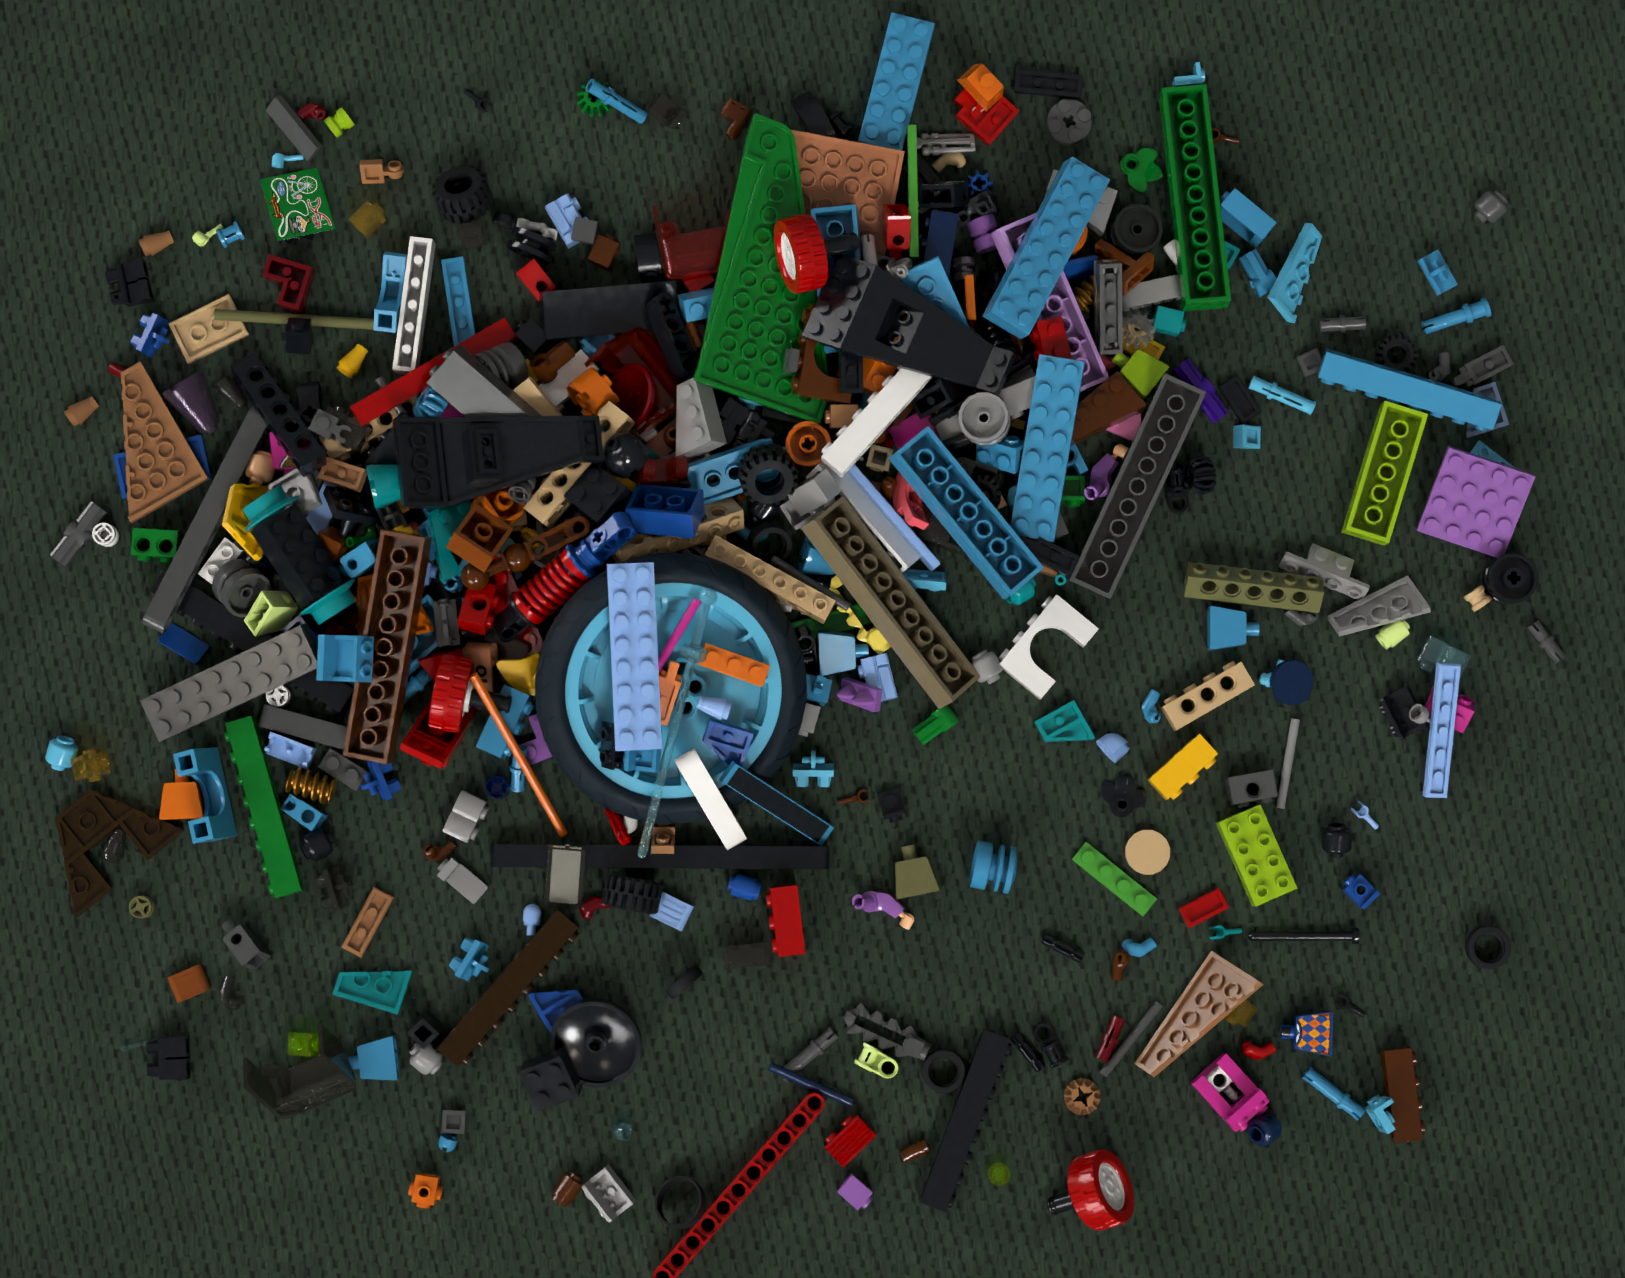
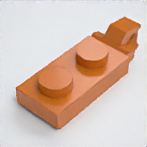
(669, 686)

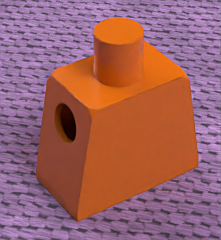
(982, 85)
(181, 800)

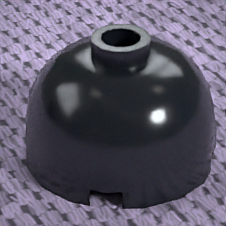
(625, 453)

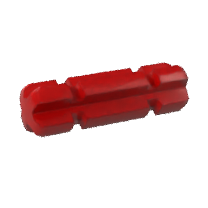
(618, 827)

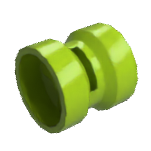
(339, 122)

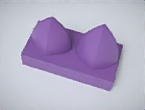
(860, 694)

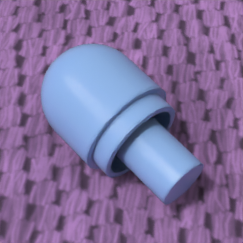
(531, 918)

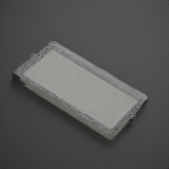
(565, 876)

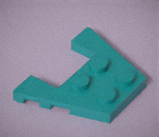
(442, 525)

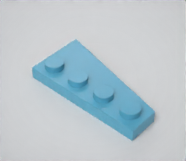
(1295, 272)

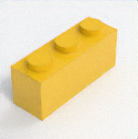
(1183, 767)

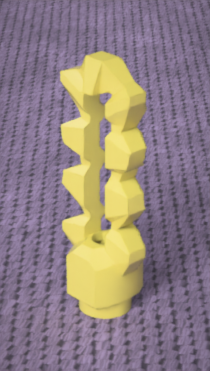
(872, 636)

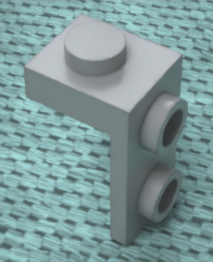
(462, 879)

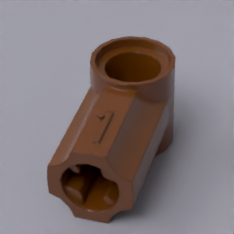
(546, 365)

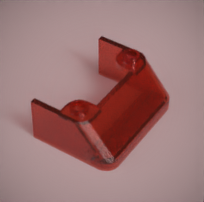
(689, 252)
(641, 349)

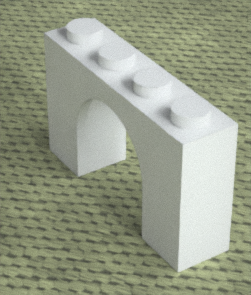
(1056, 615)

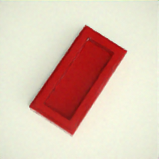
(1203, 907)

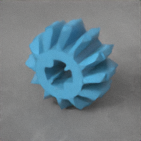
(429, 404)

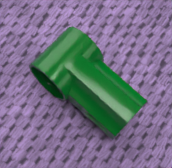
(938, 722)

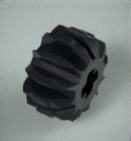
(1200, 475)

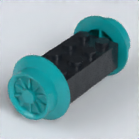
(298, 555)

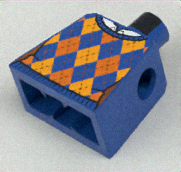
(1310, 1032)

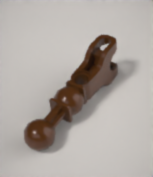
(519, 556)

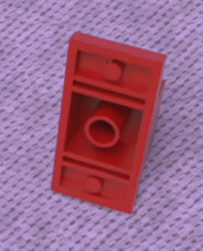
(433, 745)

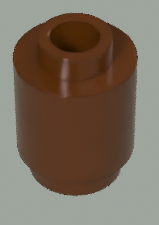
(567, 1188)

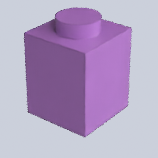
(855, 1192)

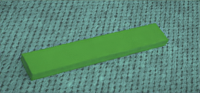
(913, 192)

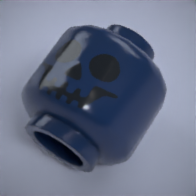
(1264, 1129)

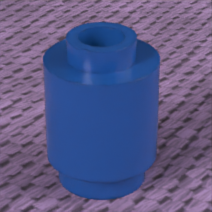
(744, 887)

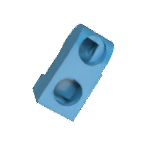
(303, 812)

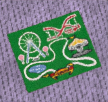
(297, 204)

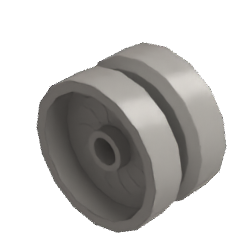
(976, 408)

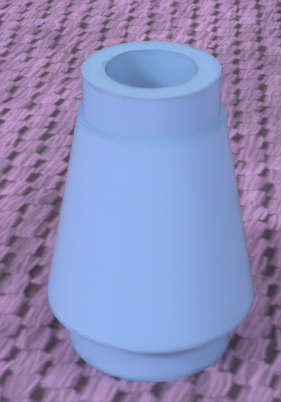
(715, 706)

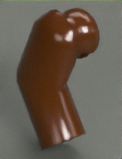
(887, 489)

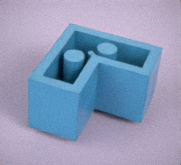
(696, 304)

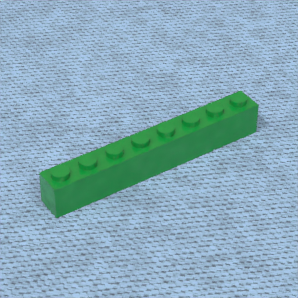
(264, 807)

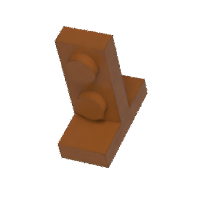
(1132, 270)

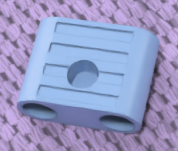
(673, 911)

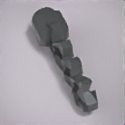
(912, 1045)

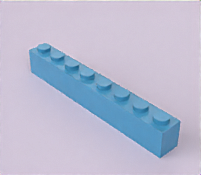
(1409, 389)

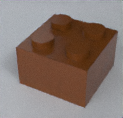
(479, 537)

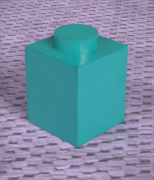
(1169, 321)

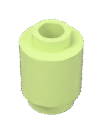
(1392, 633)

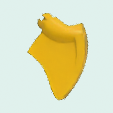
(520, 672)

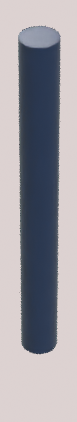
(810, 1084)

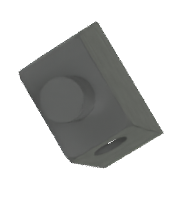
(247, 951)

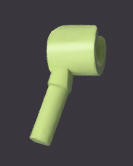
(201, 239)

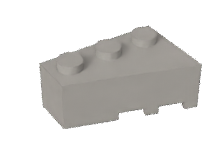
(1102, 211)
(697, 420)

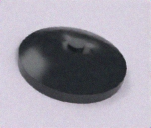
(599, 1041)

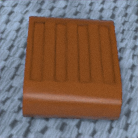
(189, 983)

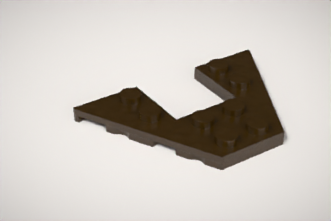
(91, 821)

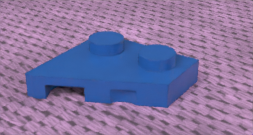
(728, 741)
(551, 1004)

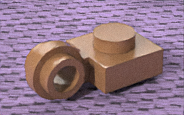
(374, 171)

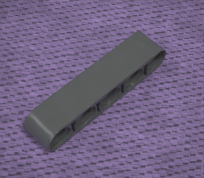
(303, 726)

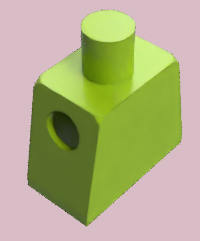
(1140, 371)

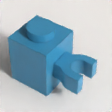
(818, 689)

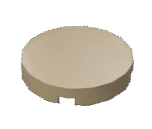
(1147, 852)

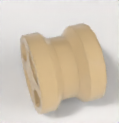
(1478, 598)

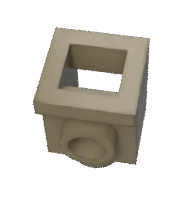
(878, 458)

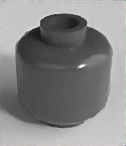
(1491, 206)

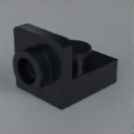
(891, 805)

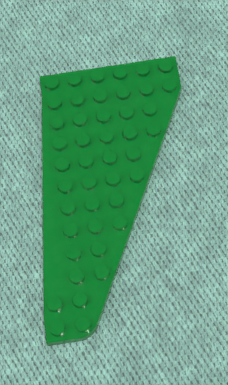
(751, 307)

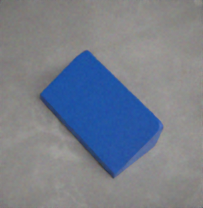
(1080, 267)
(184, 644)

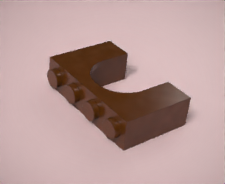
(809, 380)

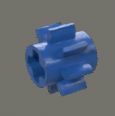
(983, 181)

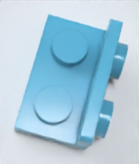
(1382, 1119)

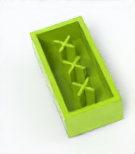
(1256, 855)

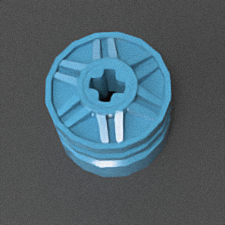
(993, 867)

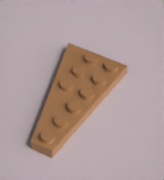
(1207, 1000)

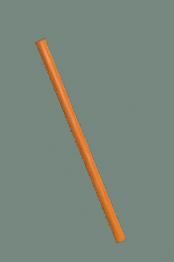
(518, 754)

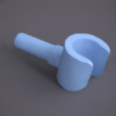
(1363, 813)

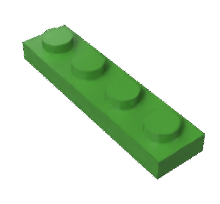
(1114, 879)

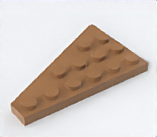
(157, 453)

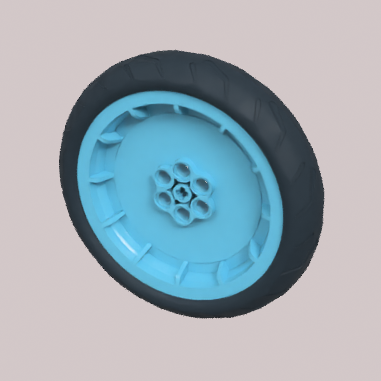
(577, 693)

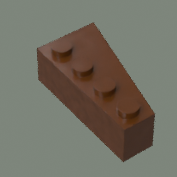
(1106, 406)

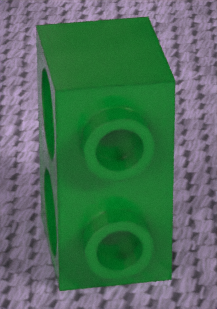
(157, 539)

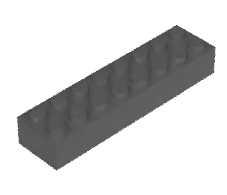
(232, 682)

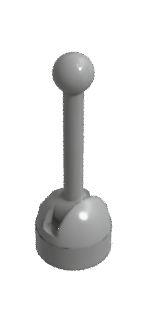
(1423, 716)

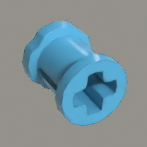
(237, 234)

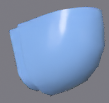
(1113, 746)

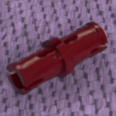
(1104, 1053)

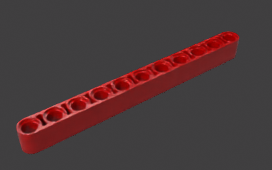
(742, 1178)

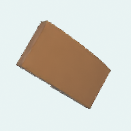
(663, 839)

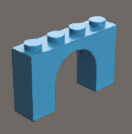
(207, 770)

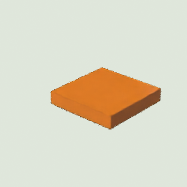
(969, 299)

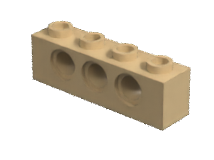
(1240, 682)

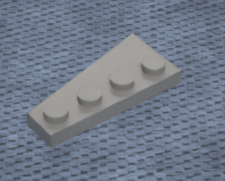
(1382, 607)

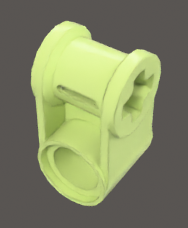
(875, 1061)

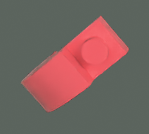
(908, 504)

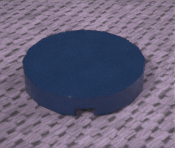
(1291, 682)

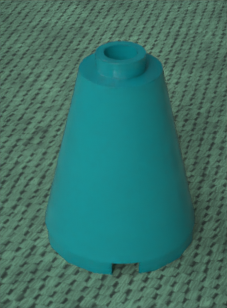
(383, 484)

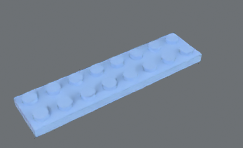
(634, 656)

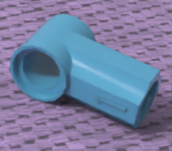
(1260, 277)

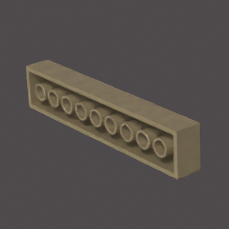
(891, 602)

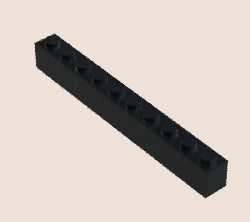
(215, 616)

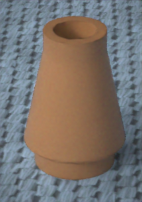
(154, 243)
(81, 411)

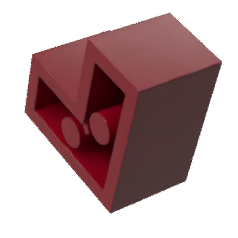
(295, 282)

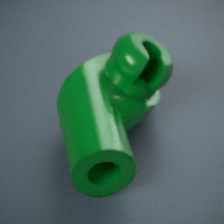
(355, 541)

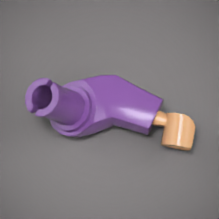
(1102, 473)
(879, 901)

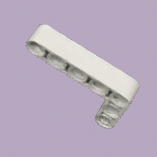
(710, 799)

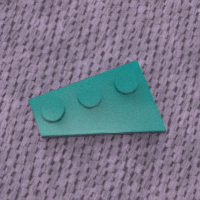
(375, 989)

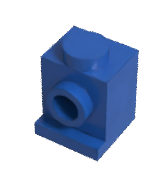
(1364, 899)

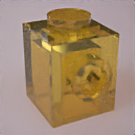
(368, 218)
(1241, 1014)

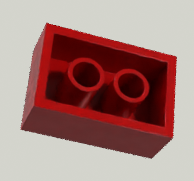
(786, 921)

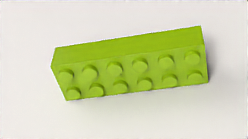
(1384, 473)

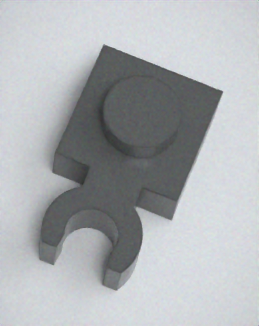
(327, 425)

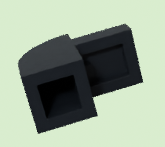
(648, 258)

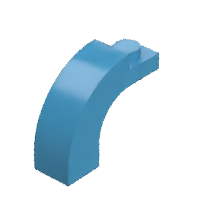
(389, 303)

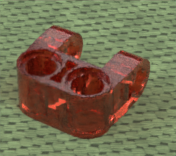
(663, 471)

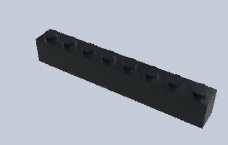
(964, 1120)

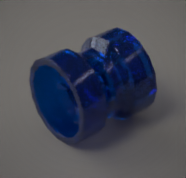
(497, 787)

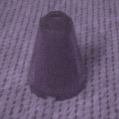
(194, 403)

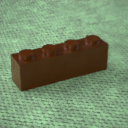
(1401, 1086)

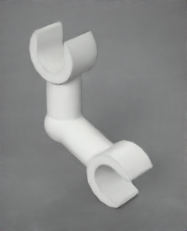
(539, 227)

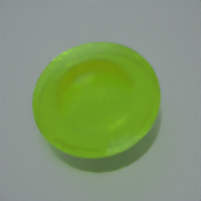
(998, 1173)

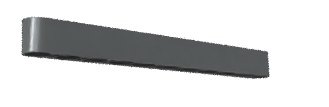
(205, 524)

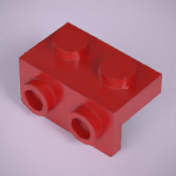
(1050, 338)

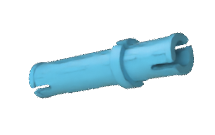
(1273, 391)

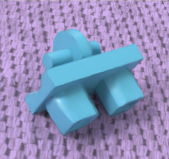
(813, 767)

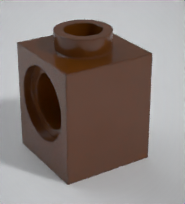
(604, 251)

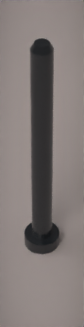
(1306, 936)

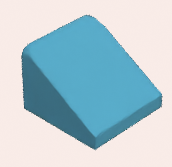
(1246, 437)

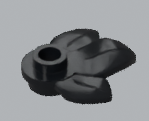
(1125, 792)

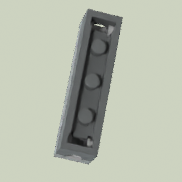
(1108, 306)

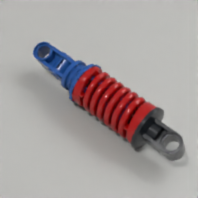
(561, 578)

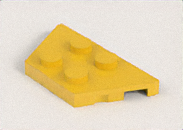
(235, 519)

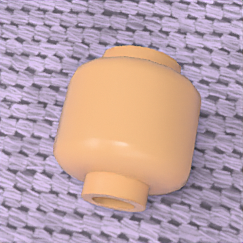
(260, 468)

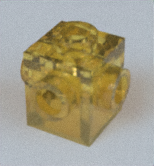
(90, 766)

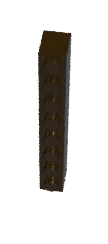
(508, 987)

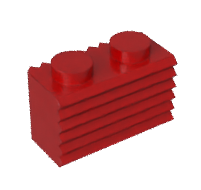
(849, 1139)

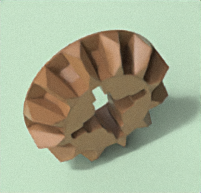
(1085, 1086)

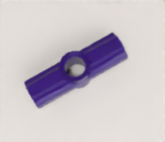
(1211, 404)

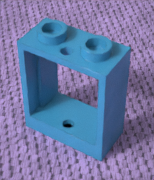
(1245, 217)

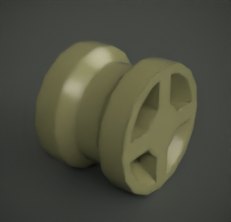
(137, 908)

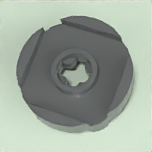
(1080, 116)

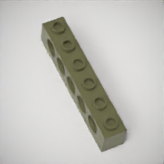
(1253, 587)

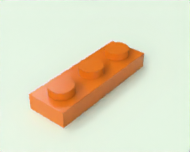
(735, 665)

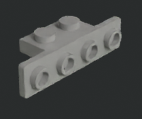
(1328, 565)

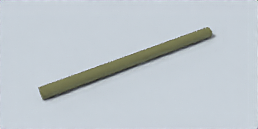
(282, 318)

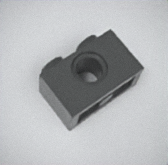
(1265, 788)

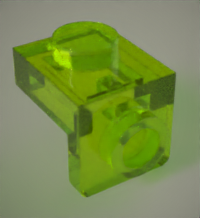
(303, 1044)

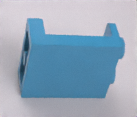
(345, 658)

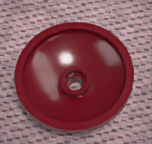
(635, 391)

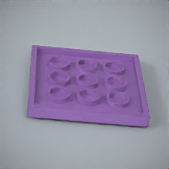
(1475, 502)

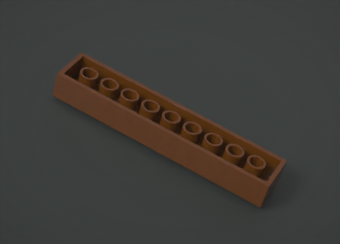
(393, 622)

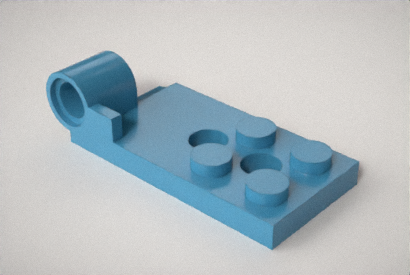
(720, 465)

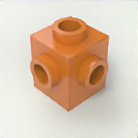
(431, 1183)

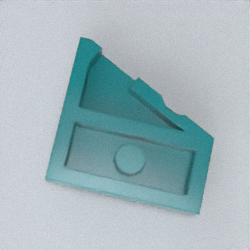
(1064, 725)

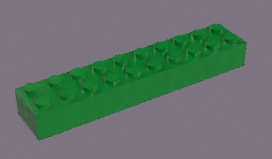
(1194, 198)

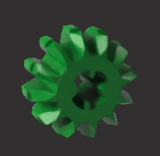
(586, 102)

